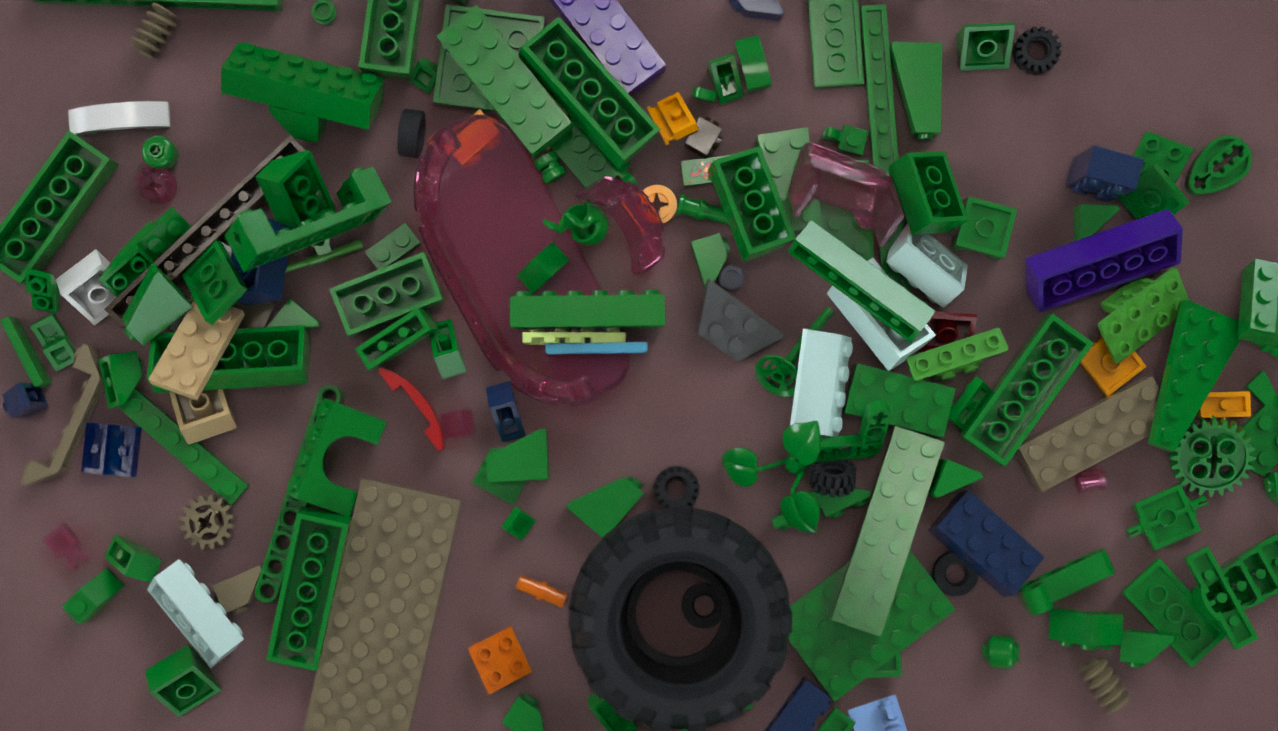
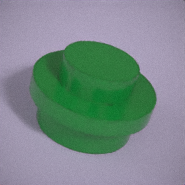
(324, 12)

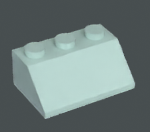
(928, 266)

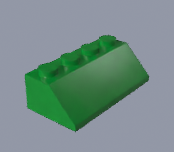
(751, 203)

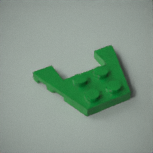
(1261, 425)

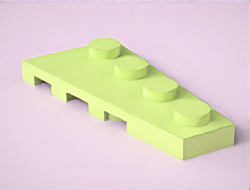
(563, 335)

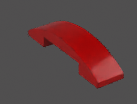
(433, 432)

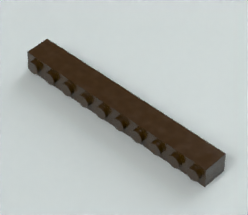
(210, 227)

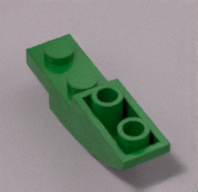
(143, 250)
(828, 505)

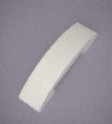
(119, 116)

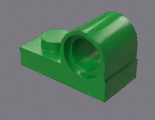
(607, 716)

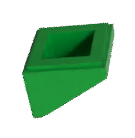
(424, 75)

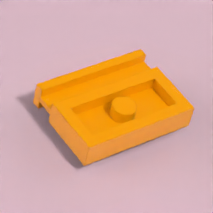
(672, 118)

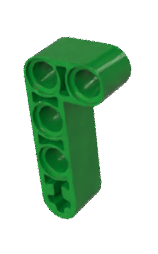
(1062, 581)

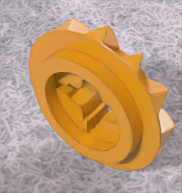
(665, 196)

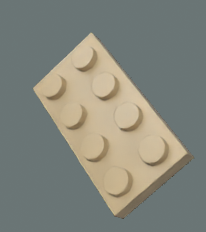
(195, 352)

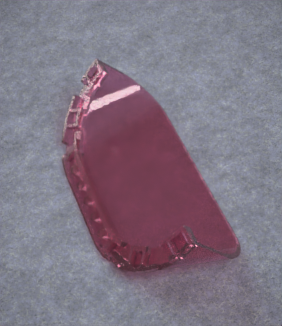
(481, 228)

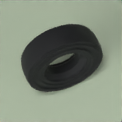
(953, 589)
(688, 609)

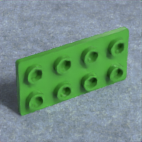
(1140, 312)

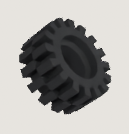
(1043, 37)
(676, 472)
(833, 477)

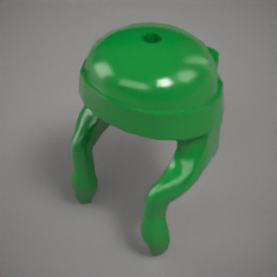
(587, 223)

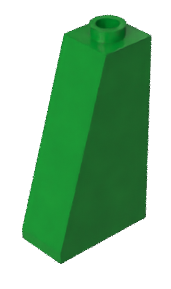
(919, 82)

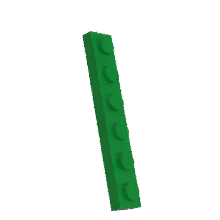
(193, 456)

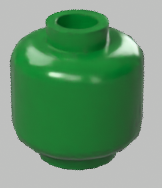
(160, 152)
(1001, 652)

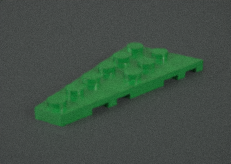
(1195, 360)

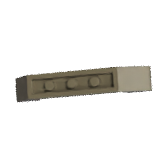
(36, 471)

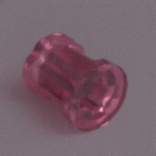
(1090, 480)

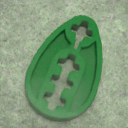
(1213, 154)

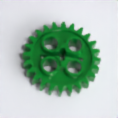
(1235, 455)

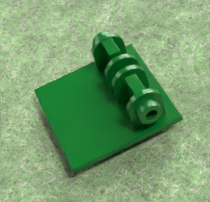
(1166, 153)

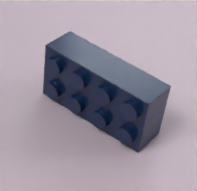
(986, 543)

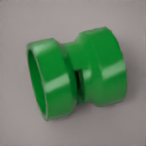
(550, 167)

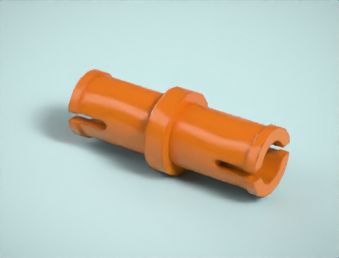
(541, 590)

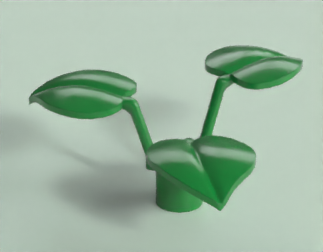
(804, 445)

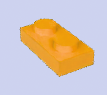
(1226, 405)

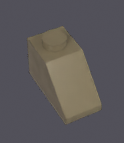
(238, 590)

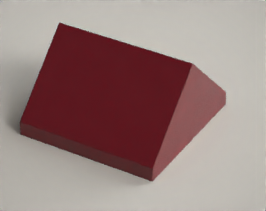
(949, 328)

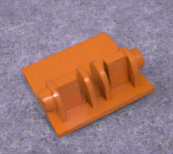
(499, 660)

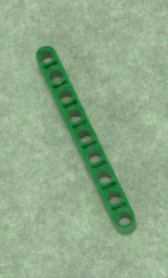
(283, 526)

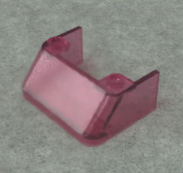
(849, 185)

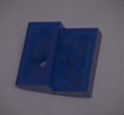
(111, 449)

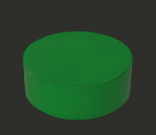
(704, 94)

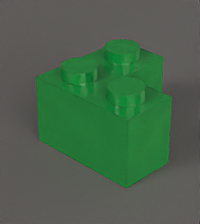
(1085, 628)

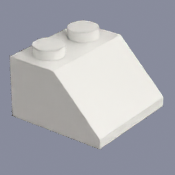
(83, 289)

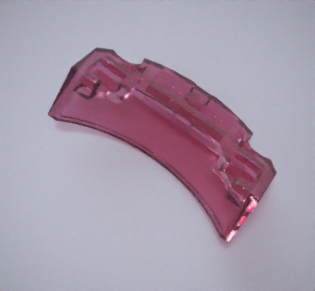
(635, 217)

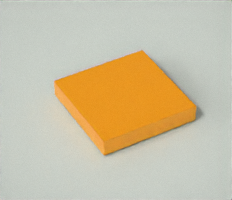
(1107, 374)

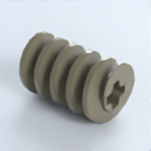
(153, 31)
(1105, 683)

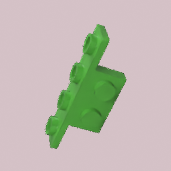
(957, 356)

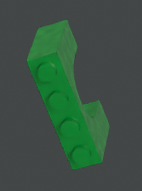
(309, 480)

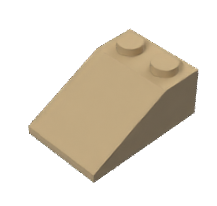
(205, 416)

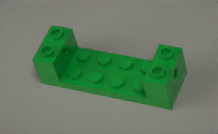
(257, 244)

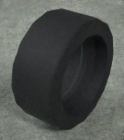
(411, 133)

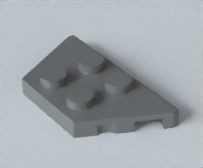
(733, 325)

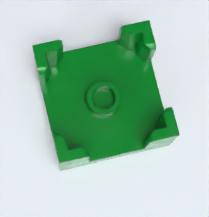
(986, 230)

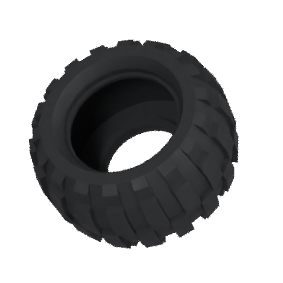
(692, 688)

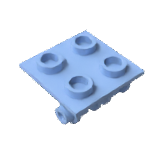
(878, 716)

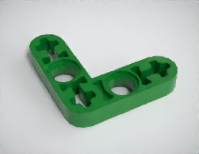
(864, 444)

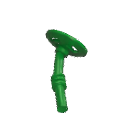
(784, 368)

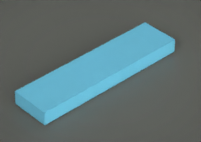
(596, 348)

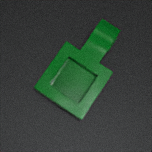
(850, 139)

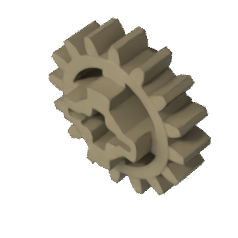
(198, 516)

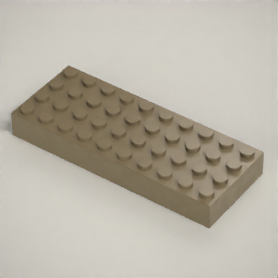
(384, 609)

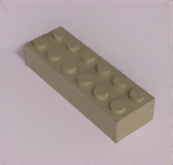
(1089, 435)

